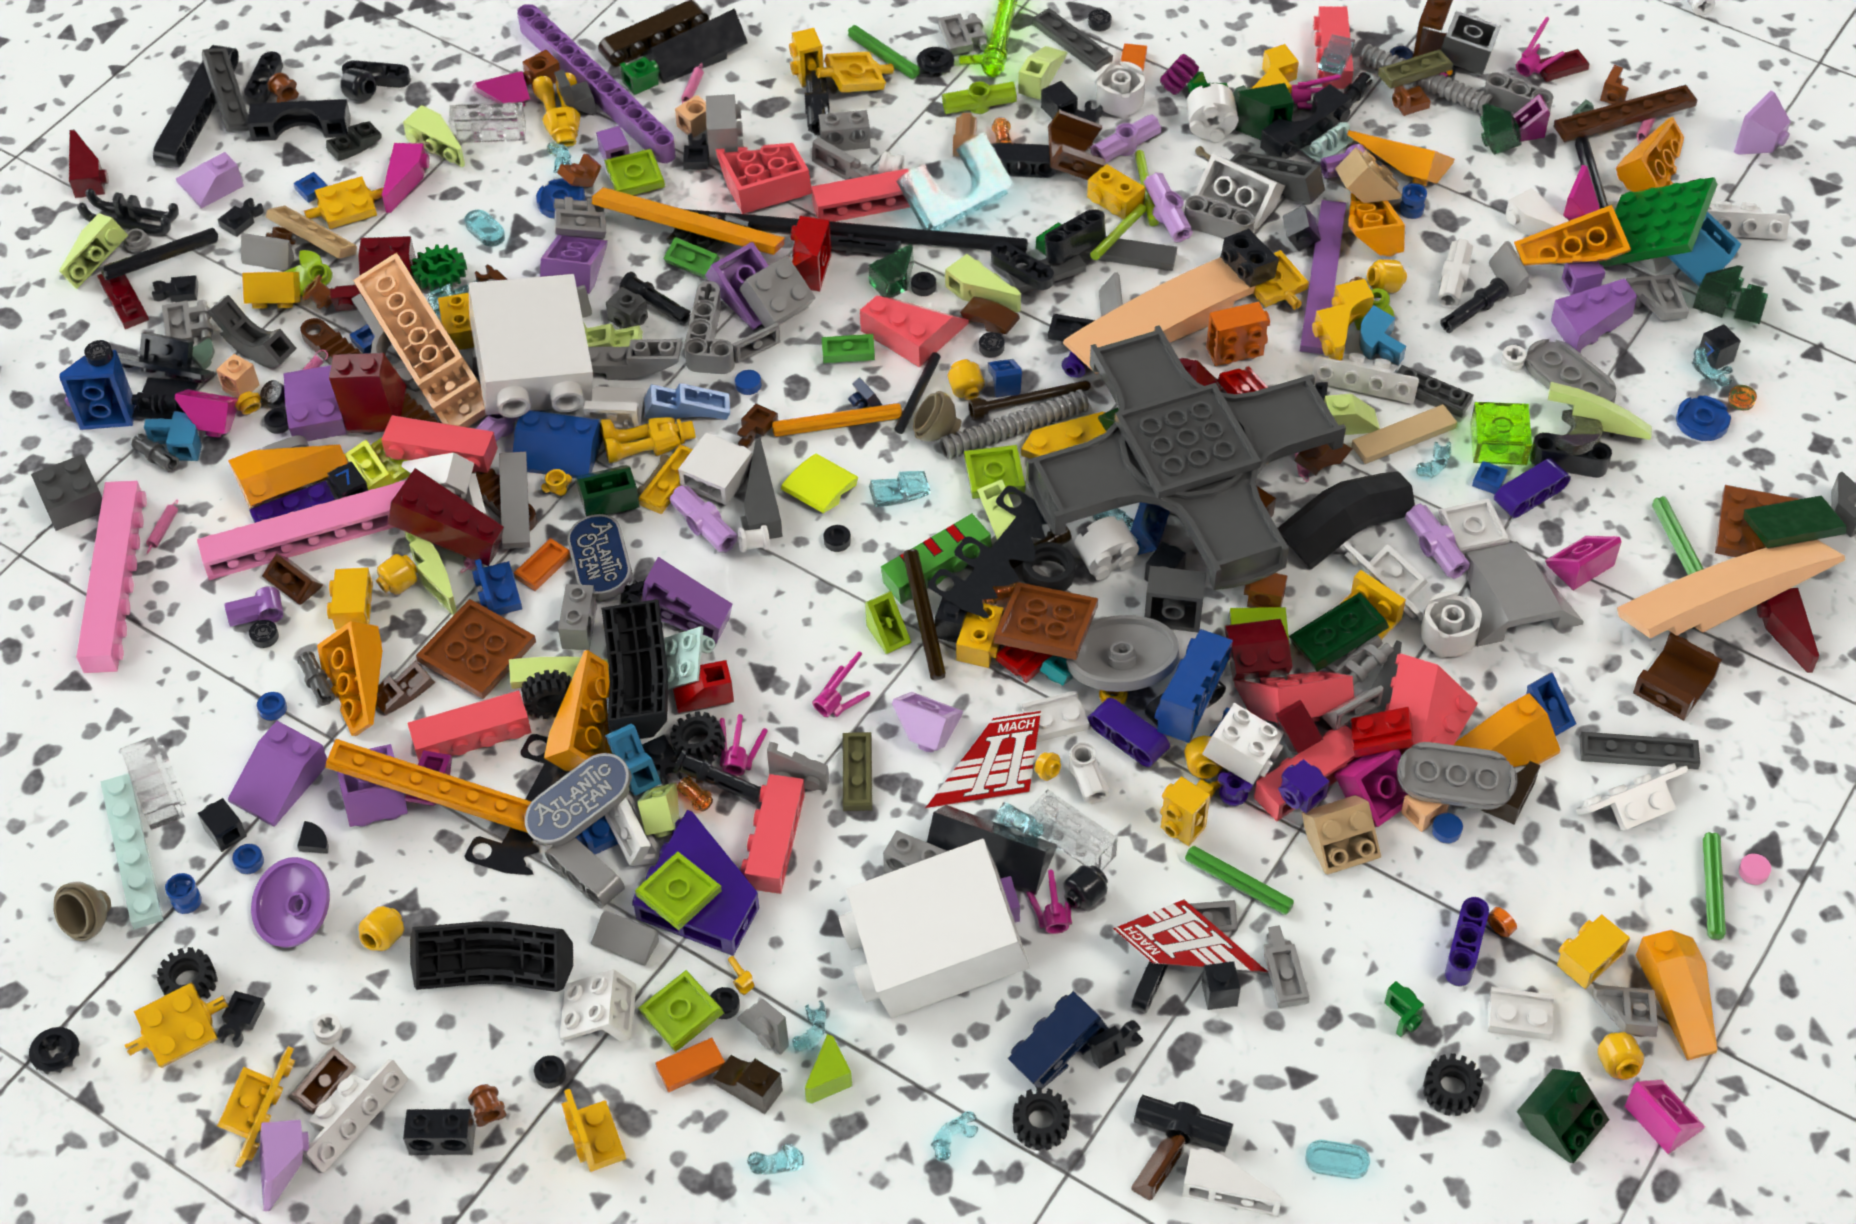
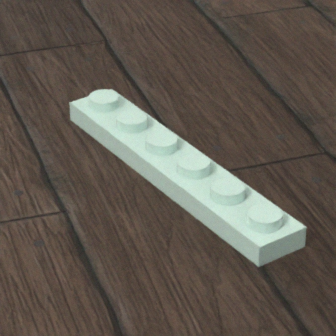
(131, 851)

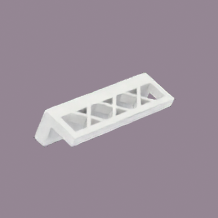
(629, 831)

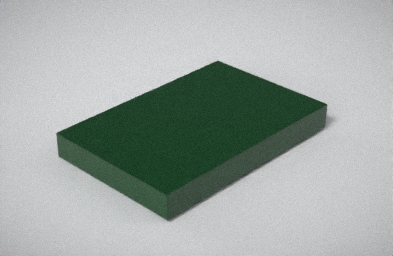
(1794, 521)
(1338, 631)

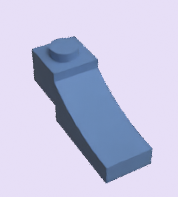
(686, 402)

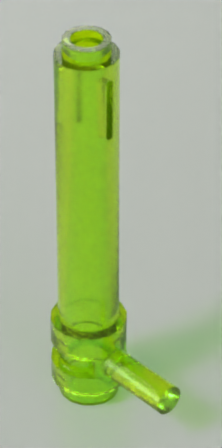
(996, 50)

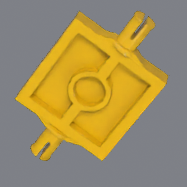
(855, 71)
(345, 202)
(1284, 286)
(176, 1025)

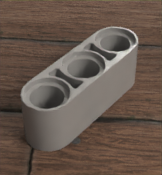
(1513, 93)
(1217, 217)
(585, 872)

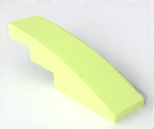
(609, 337)
(1612, 416)
(432, 571)
(522, 668)

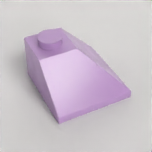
(1763, 127)
(211, 180)
(926, 720)
(280, 1157)

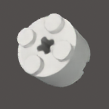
(1120, 89)
(1212, 112)
(1107, 547)
(1450, 624)

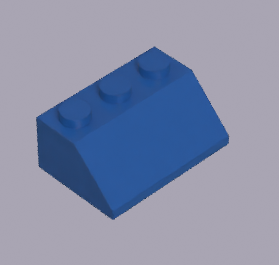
(98, 394)
(558, 442)

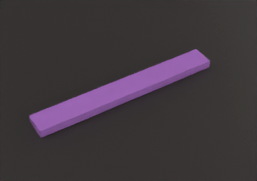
(1323, 270)

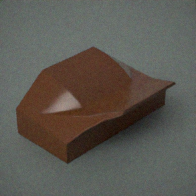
(1321, 456)

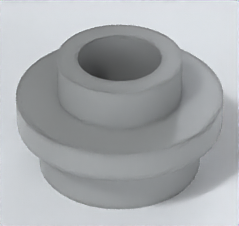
(136, 240)

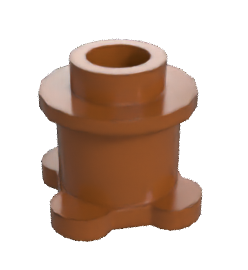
(283, 87)
(318, 293)
(486, 1104)

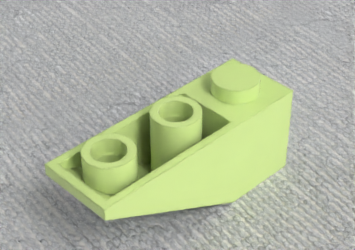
(1039, 71)
(430, 129)
(92, 248)
(971, 279)
(998, 517)

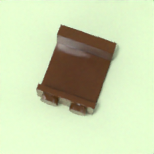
(1432, 17)
(1071, 145)
(1678, 677)

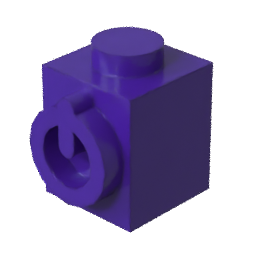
(1303, 786)

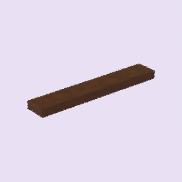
(1625, 113)

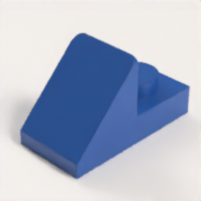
(1006, 377)
(1551, 699)

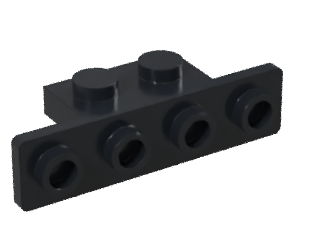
(165, 355)

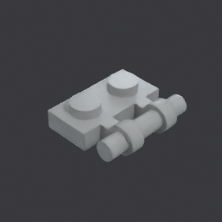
(956, 33)
(579, 218)
(178, 321)
(1350, 662)

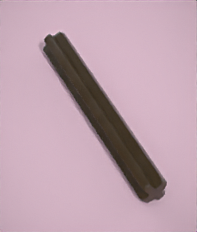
(924, 614)

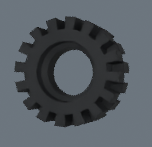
(545, 693)
(695, 726)
(184, 962)
(1446, 1099)
(1044, 1102)

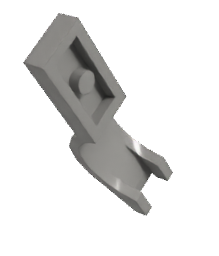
(381, 341)

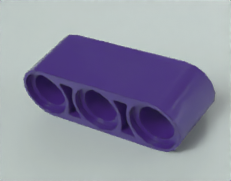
(1532, 488)
(1128, 732)
(1462, 952)

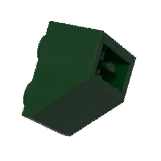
(1262, 107)
(608, 491)
(1563, 1114)

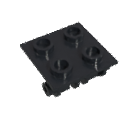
(158, 398)

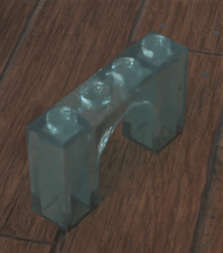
(934, 208)

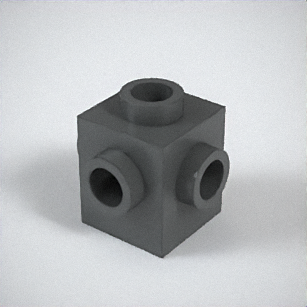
(626, 309)

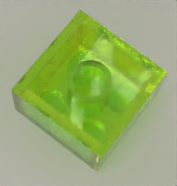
(1501, 433)

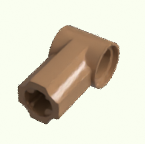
(965, 130)

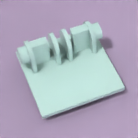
(1329, 143)
(684, 656)

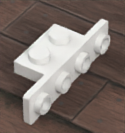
(1750, 220)
(1366, 376)
(1393, 572)
(1638, 802)
(350, 1111)

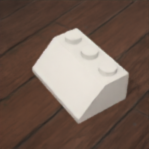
(1239, 187)

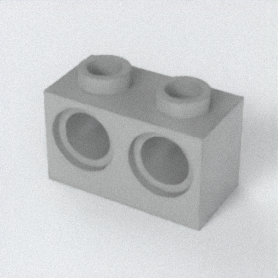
(846, 129)
(577, 617)
(907, 850)

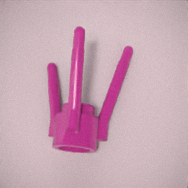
(1530, 59)
(1302, 91)
(829, 699)
(735, 759)
(1055, 917)

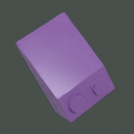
(574, 256)
(731, 274)
(312, 404)
(278, 773)
(368, 801)

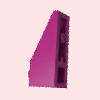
(404, 172)

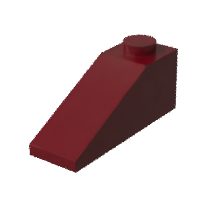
(84, 168)
(1789, 625)

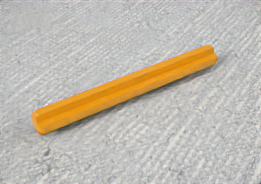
(836, 419)

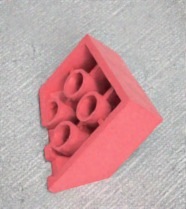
(764, 175)
(909, 328)
(1317, 690)
(1434, 698)

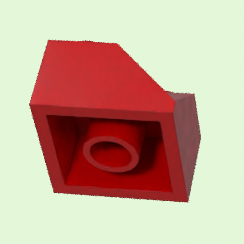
(811, 250)

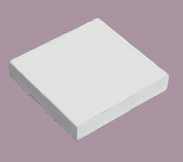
(1474, 525)

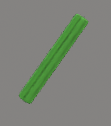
(883, 51)
(1676, 535)
(1239, 880)
(1714, 886)

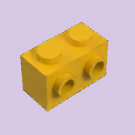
(806, 53)
(1115, 191)
(271, 287)
(456, 320)
(350, 596)
(976, 637)
(1184, 810)
(1592, 950)

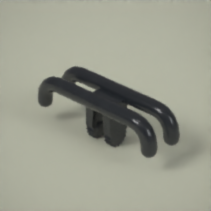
(130, 213)

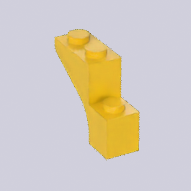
(1279, 66)
(1331, 324)

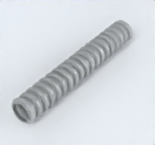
(1438, 84)
(1014, 424)

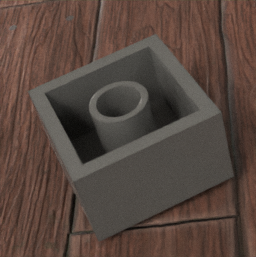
(1470, 42)
(68, 492)
(1175, 597)

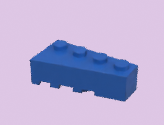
(1193, 685)

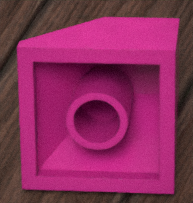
(504, 88)
(1582, 196)
(208, 411)
(1376, 781)

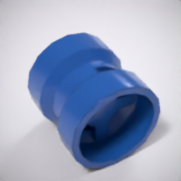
(1413, 201)
(183, 893)

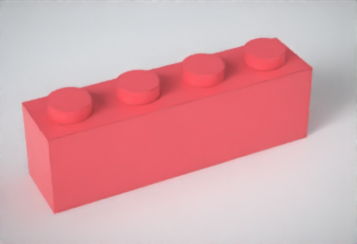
(1328, 22)
(859, 196)
(420, 439)
(471, 726)
(1327, 755)
(774, 833)

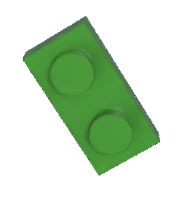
(690, 257)
(848, 348)

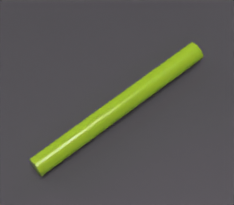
(1143, 174)
(1118, 232)

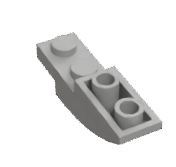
(637, 360)

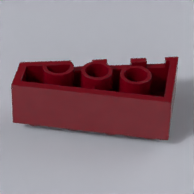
(444, 519)

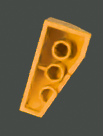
(1377, 226)
(1583, 239)

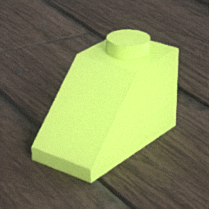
(1353, 413)
(659, 809)

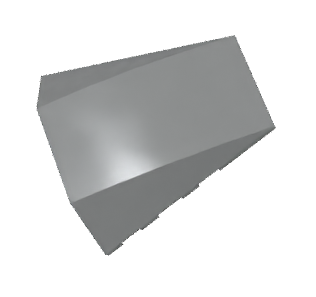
(1513, 592)

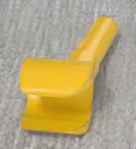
(1209, 788)
(744, 981)

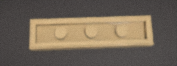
(311, 231)
(1404, 434)

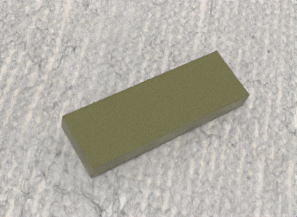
(1415, 69)
(857, 771)

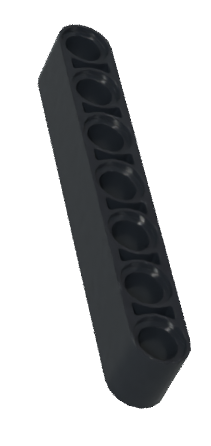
(189, 116)

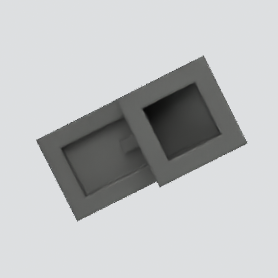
(577, 95)
(1844, 500)

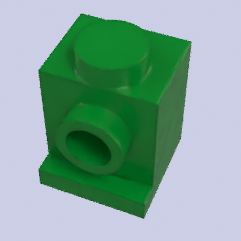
(640, 75)

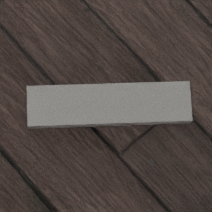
(514, 500)

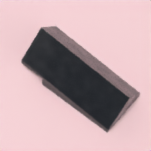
(701, 44)
(1012, 851)

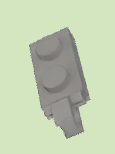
(838, 161)
(1285, 970)

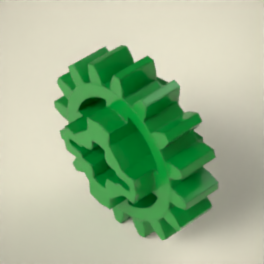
(439, 267)

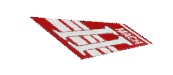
(996, 763)
(1184, 938)

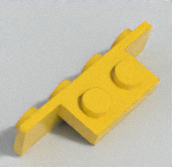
(250, 1102)

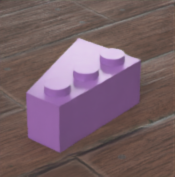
(1593, 312)
(686, 601)

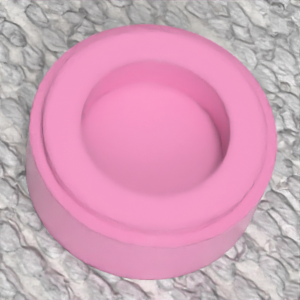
(1754, 869)

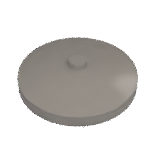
(1125, 654)

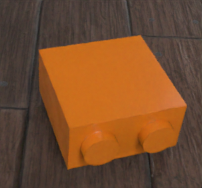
(1237, 333)

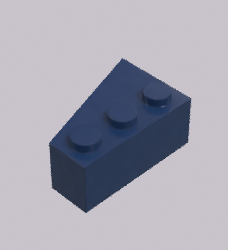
(1056, 1040)

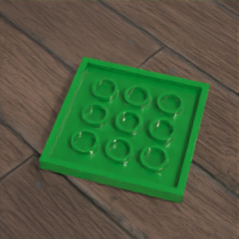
(1663, 219)

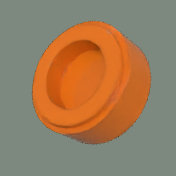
(1501, 922)

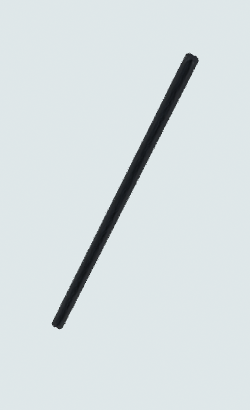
(905, 235)

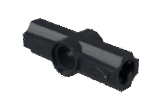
(816, 100)
(1183, 1120)

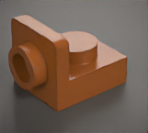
(1613, 88)
(1410, 100)
(580, 174)

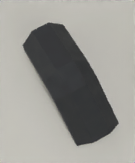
(1344, 511)
(636, 667)
(490, 955)

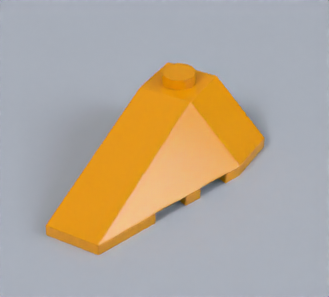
(1653, 159)
(1413, 161)
(282, 471)
(353, 665)
(582, 717)
(1516, 731)
(1682, 989)

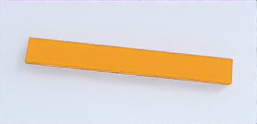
(687, 220)
(428, 784)

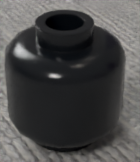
(358, 84)
(1085, 887)

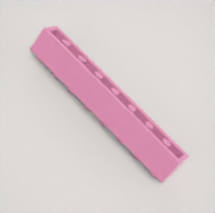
(297, 532)
(111, 577)

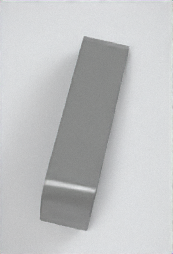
(701, 348)

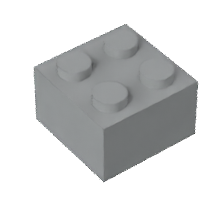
(722, 125)
(777, 292)

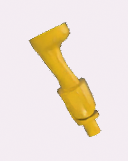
(560, 122)
(660, 434)

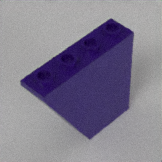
(725, 917)

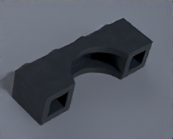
(271, 119)
(1286, 138)

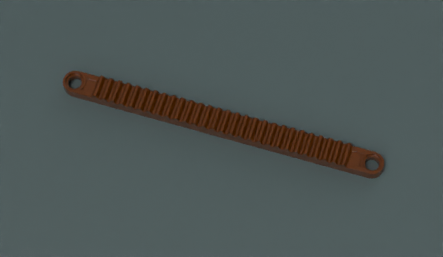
(334, 344)

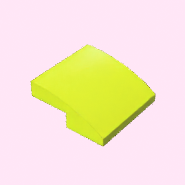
(375, 466)
(819, 483)

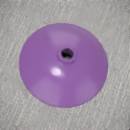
(279, 900)

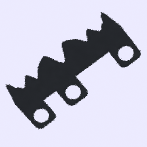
(993, 564)
(510, 854)

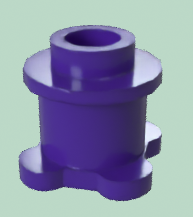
(1073, 366)
(1233, 789)

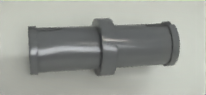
(155, 452)
(315, 678)

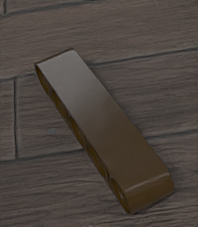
(634, 40)

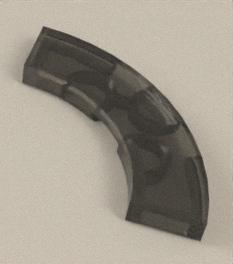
(1583, 437)

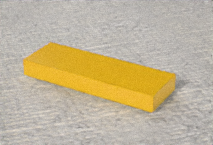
(658, 492)

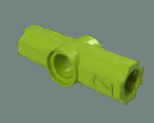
(979, 97)

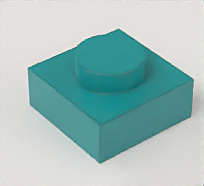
(1056, 670)

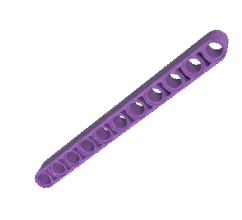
(605, 90)

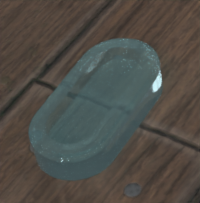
(484, 228)
(1337, 1159)

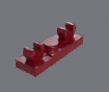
(124, 300)

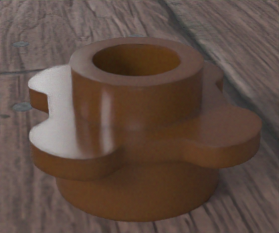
(281, 233)

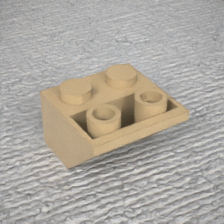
(1366, 178)
(1342, 834)

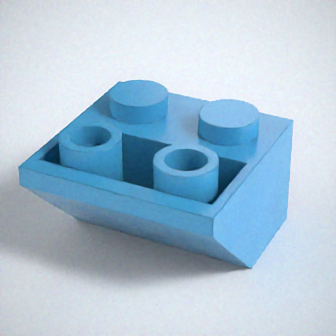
(1711, 251)

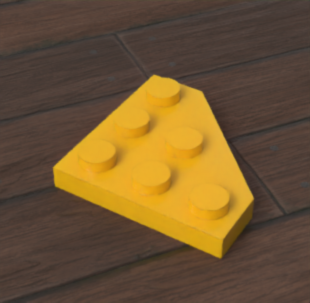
(1062, 435)

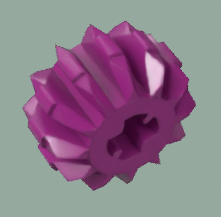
(1179, 74)

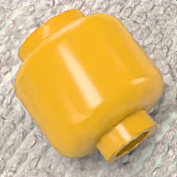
(1387, 275)
(966, 379)
(396, 574)
(1196, 762)
(381, 928)
(1620, 1055)

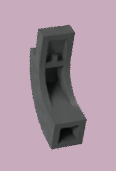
(250, 340)

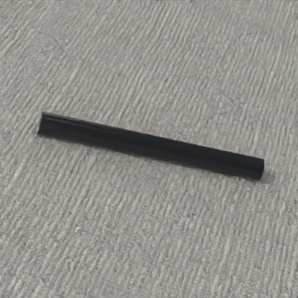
(917, 393)

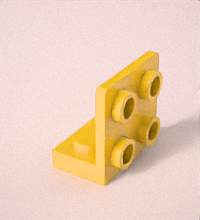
(1382, 598)
(593, 1133)

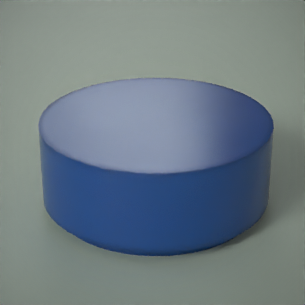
(748, 382)
(271, 706)
(1447, 828)
(248, 858)

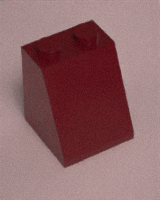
(366, 391)

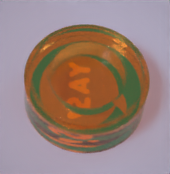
(1742, 397)

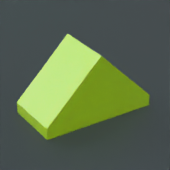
(886, 622)
(829, 1073)

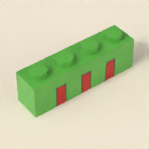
(936, 554)

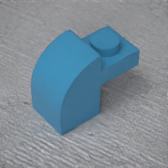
(1376, 337)
(178, 435)
(627, 746)

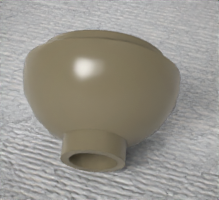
(936, 418)
(81, 910)

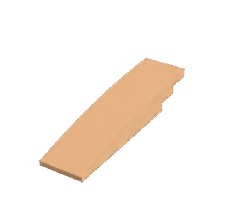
(1177, 306)
(422, 342)
(1727, 588)

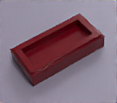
(1569, 64)

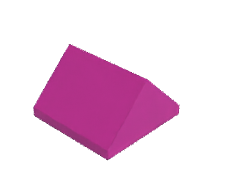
(1585, 559)
(1662, 1114)

